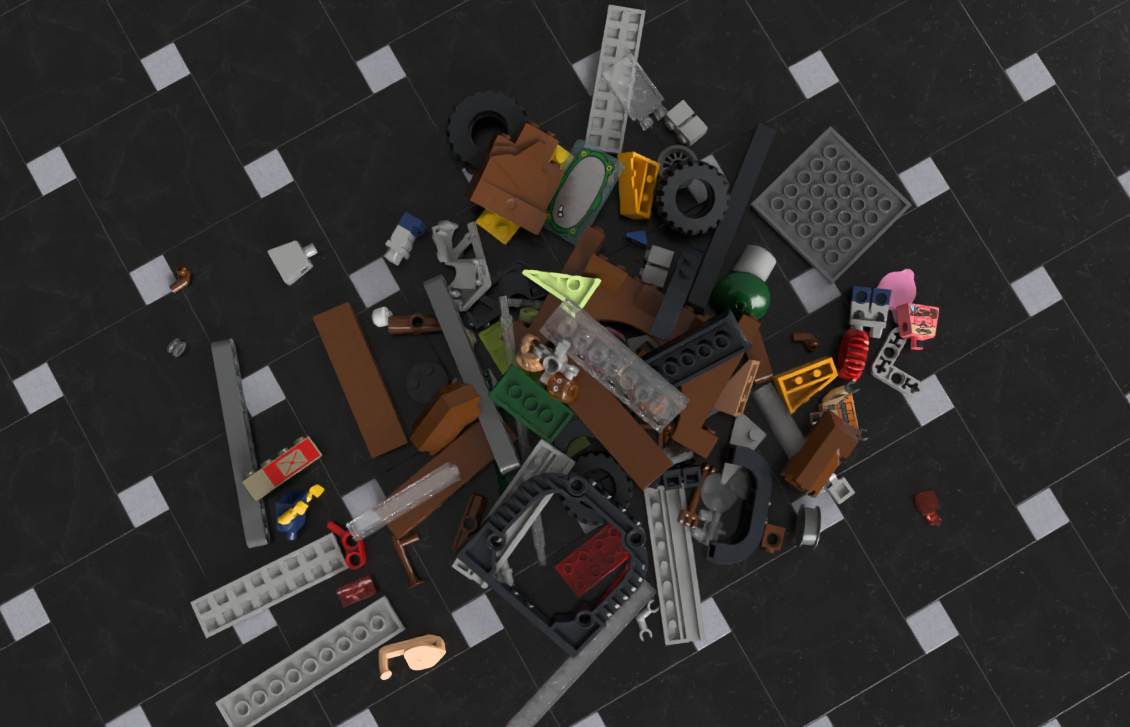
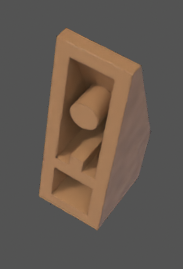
(737, 390)

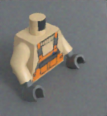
(841, 404)

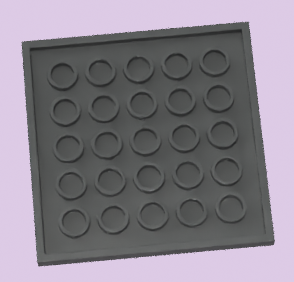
(830, 205)

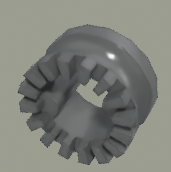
(176, 347)

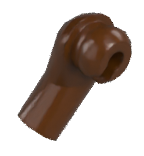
(183, 279)

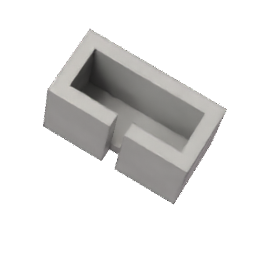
(685, 126)
(657, 266)

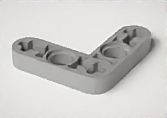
(889, 369)

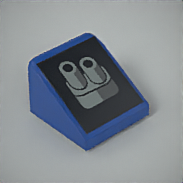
(637, 238)

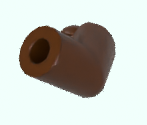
(807, 339)
(667, 432)

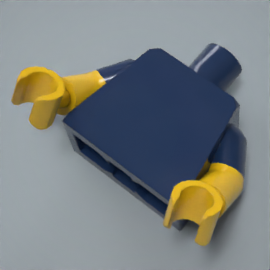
(292, 510)

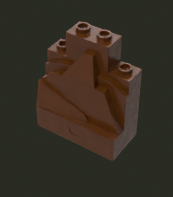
(517, 176)

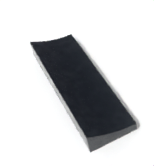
(698, 349)

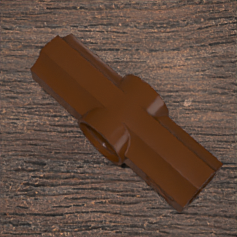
(404, 325)
(474, 511)

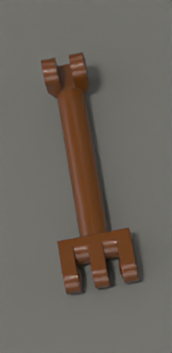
(688, 516)

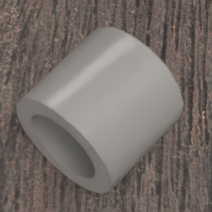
(756, 261)

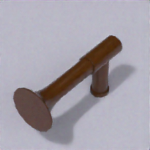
(399, 547)

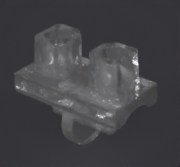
(711, 528)

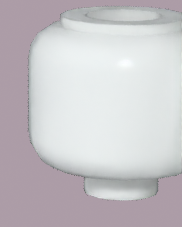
(380, 316)

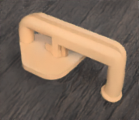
(418, 652)

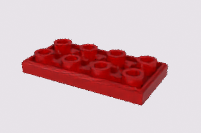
(592, 560)

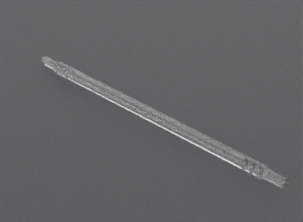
(523, 435)

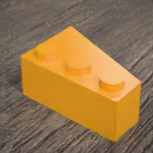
(637, 185)
(804, 381)

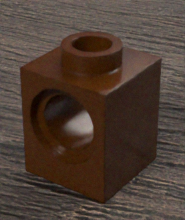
(779, 534)

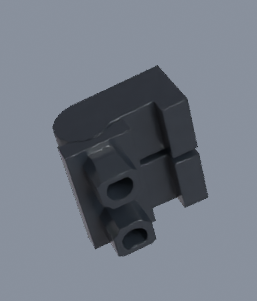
(683, 473)

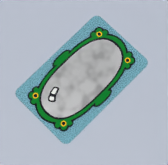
(581, 191)

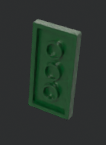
(530, 404)

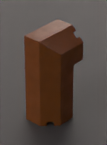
(445, 417)
(820, 453)

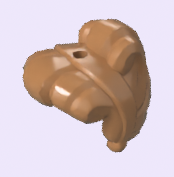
(525, 358)

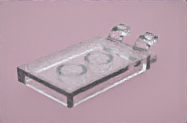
(634, 91)

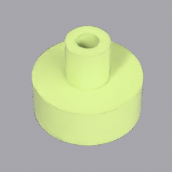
(528, 314)

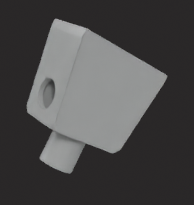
(292, 260)

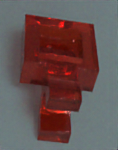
(928, 503)

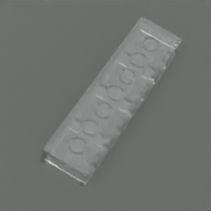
(614, 363)

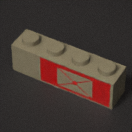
(282, 468)

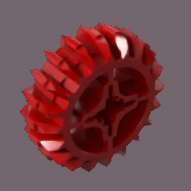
(852, 354)

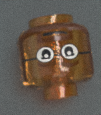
(562, 388)

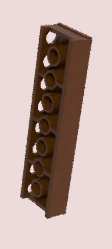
(361, 379)
(617, 429)
(469, 453)

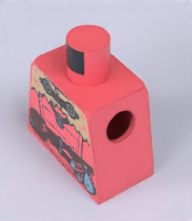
(917, 323)

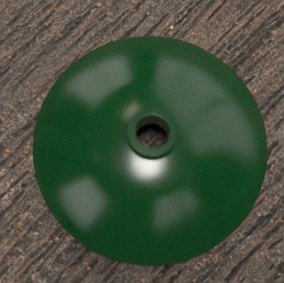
(744, 289)

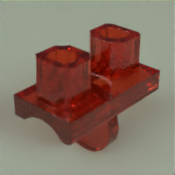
(356, 591)

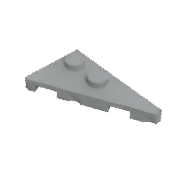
(744, 434)

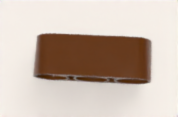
(758, 353)

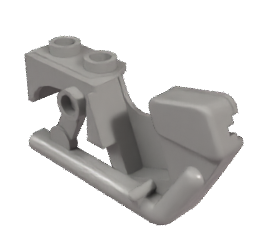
(471, 274)

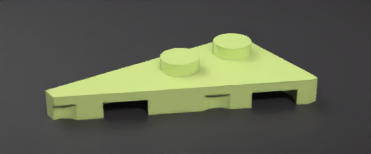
(563, 285)

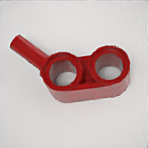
(350, 550)

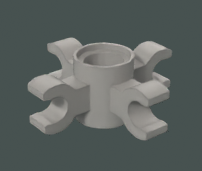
(560, 357)

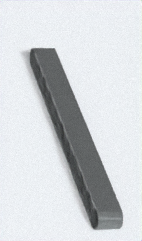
(472, 373)
(239, 440)

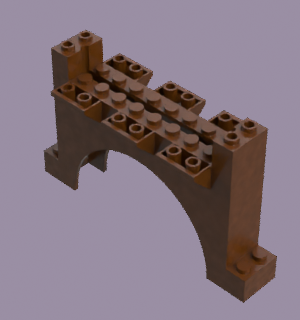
(636, 305)

